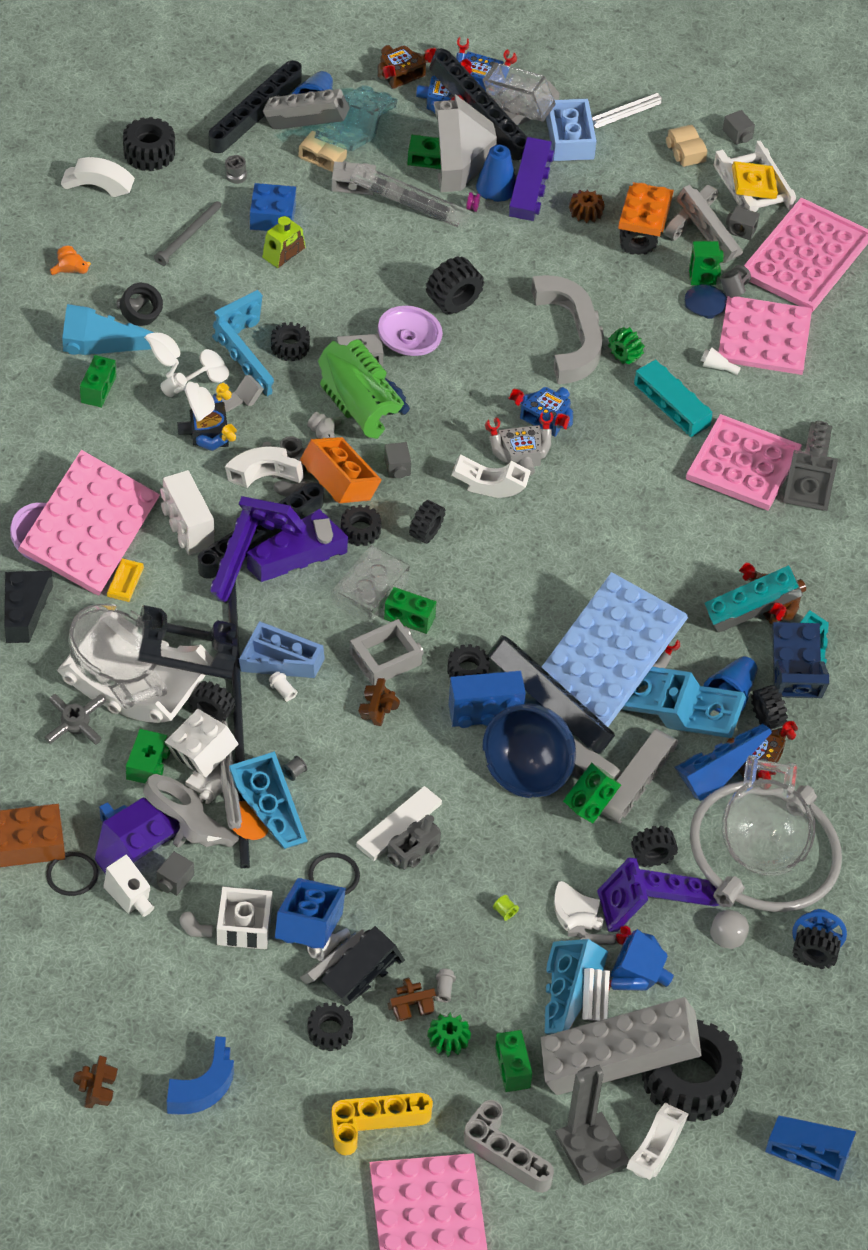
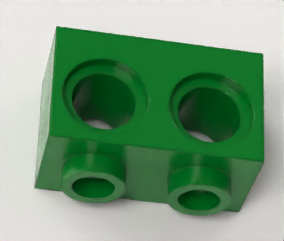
(704, 263)
(98, 381)
(411, 610)
(592, 793)
(513, 1061)

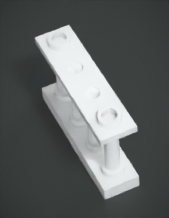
(724, 167)

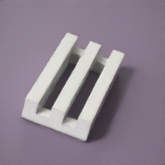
(598, 996)

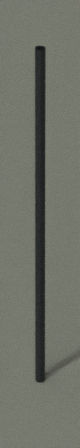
(238, 716)

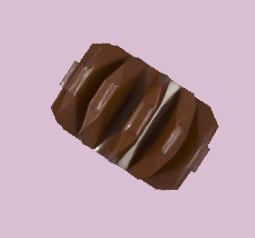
(586, 206)

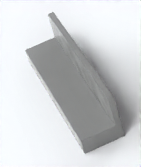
(708, 222)

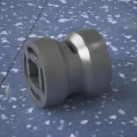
(236, 169)

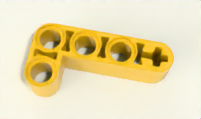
(382, 1117)

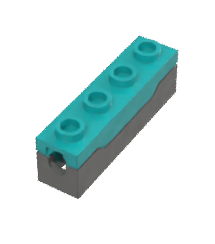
(753, 599)

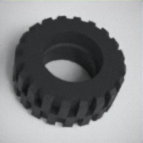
(704, 1097)

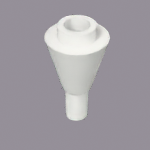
(715, 360)
(333, 941)

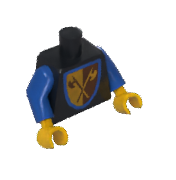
(212, 429)

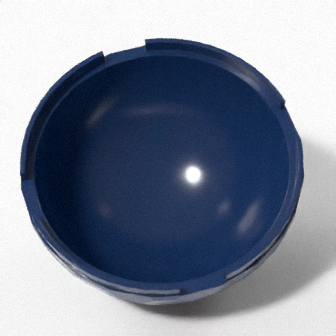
(529, 750)

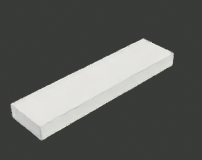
(411, 811)

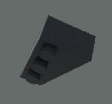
(24, 602)

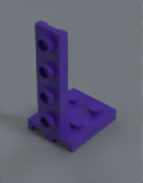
(254, 513)
(629, 887)

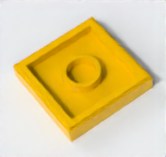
(754, 180)

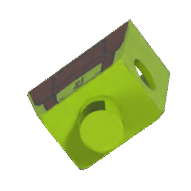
(283, 242)

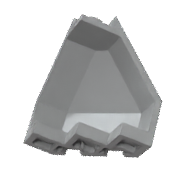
(463, 142)

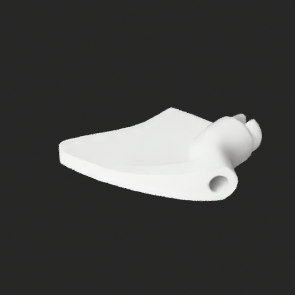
(208, 787)
(576, 909)

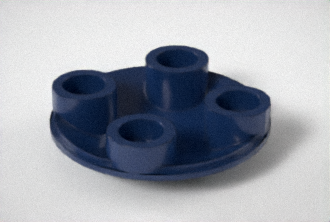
(705, 300)

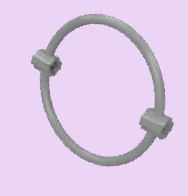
(732, 887)

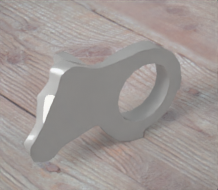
(193, 822)

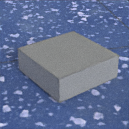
(249, 390)

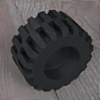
(149, 143)
(454, 285)

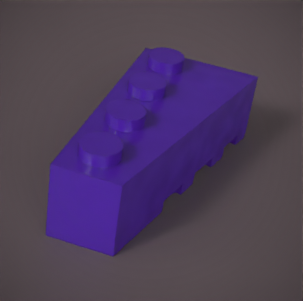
(531, 179)
(294, 551)

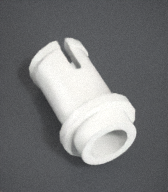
(279, 682)

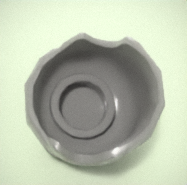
(729, 929)

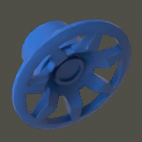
(821, 919)

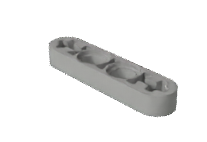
(682, 219)

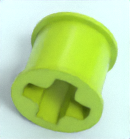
(505, 907)

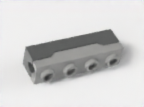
(306, 109)

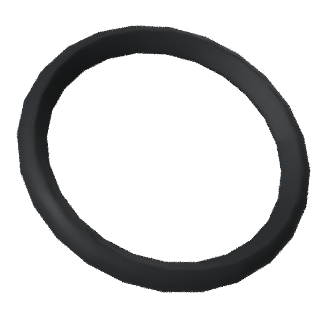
(337, 855)
(73, 893)

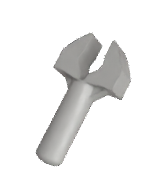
(579, 931)

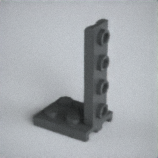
(812, 471)
(588, 1136)

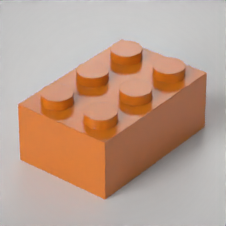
(340, 470)

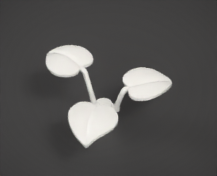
(199, 397)

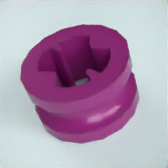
(473, 201)

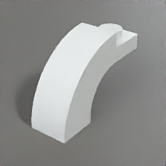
(101, 173)
(263, 462)
(491, 481)
(658, 1142)

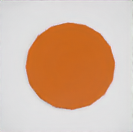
(251, 825)

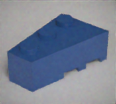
(811, 1145)

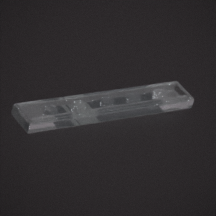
(410, 196)

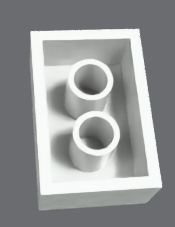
(187, 512)

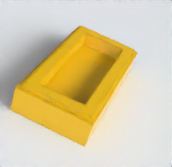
(125, 580)

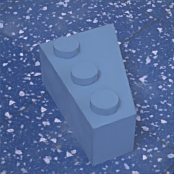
(279, 651)

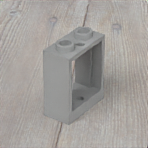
(394, 667)

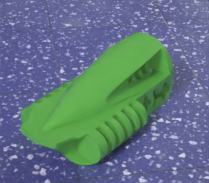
(347, 379)

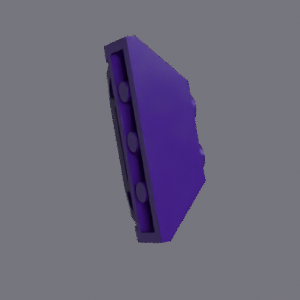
(134, 832)

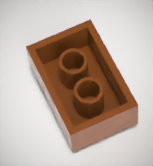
(31, 835)

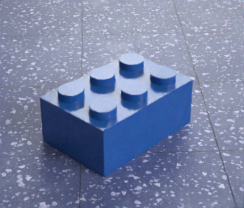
(483, 696)
(310, 913)

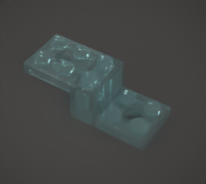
(361, 120)

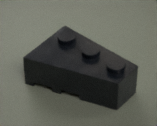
(362, 965)

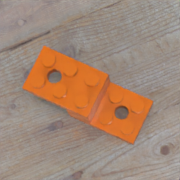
(646, 209)

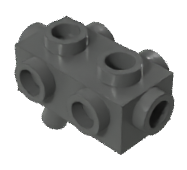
(414, 843)

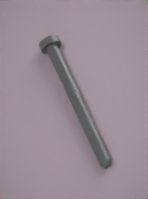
(163, 257)

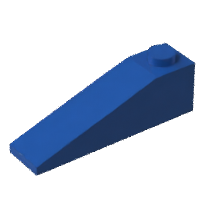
(712, 771)

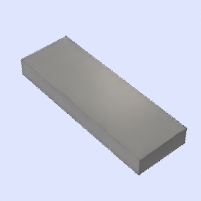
(331, 959)

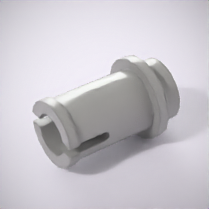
(444, 985)

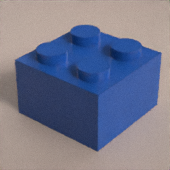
(270, 204)

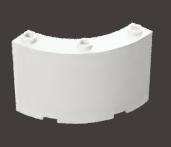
(156, 709)

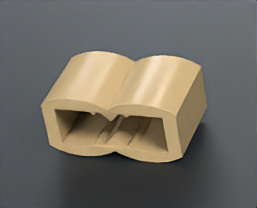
(686, 145)
(321, 152)

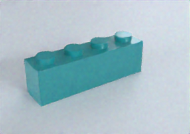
(673, 398)

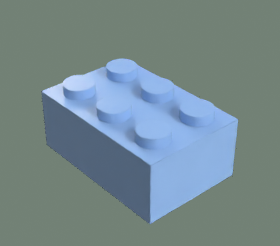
(571, 130)

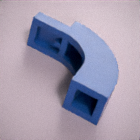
(205, 1091)

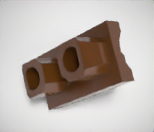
(381, 702)
(401, 1004)
(99, 1073)

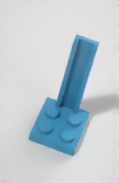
(229, 322)

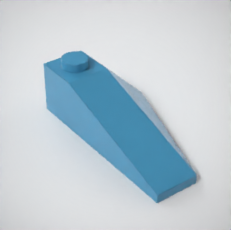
(93, 334)
(267, 793)
(567, 967)

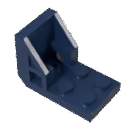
(798, 661)

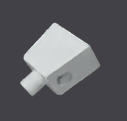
(128, 886)

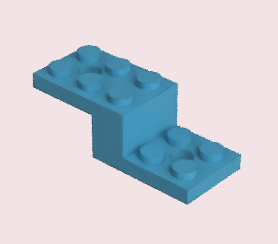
(686, 704)

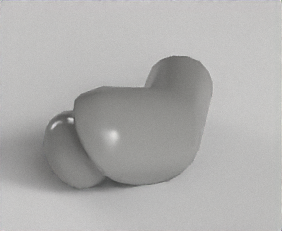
(193, 928)

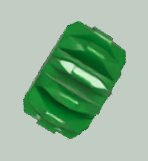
(626, 345)
(442, 1041)

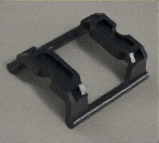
(221, 636)

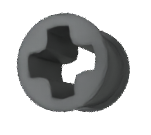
(294, 768)

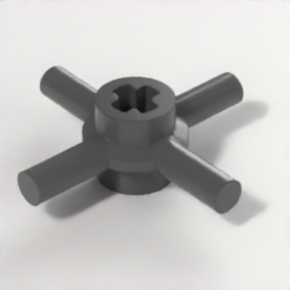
(75, 719)

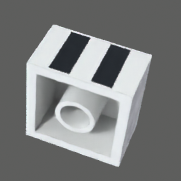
(201, 743)
(244, 918)

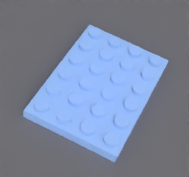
(613, 646)

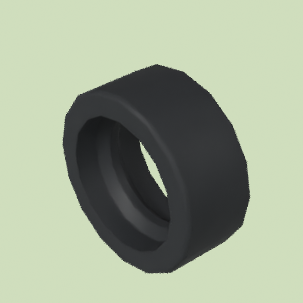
(149, 292)

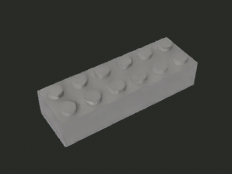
(622, 1044)

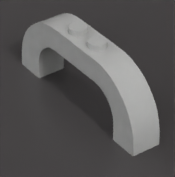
(566, 293)

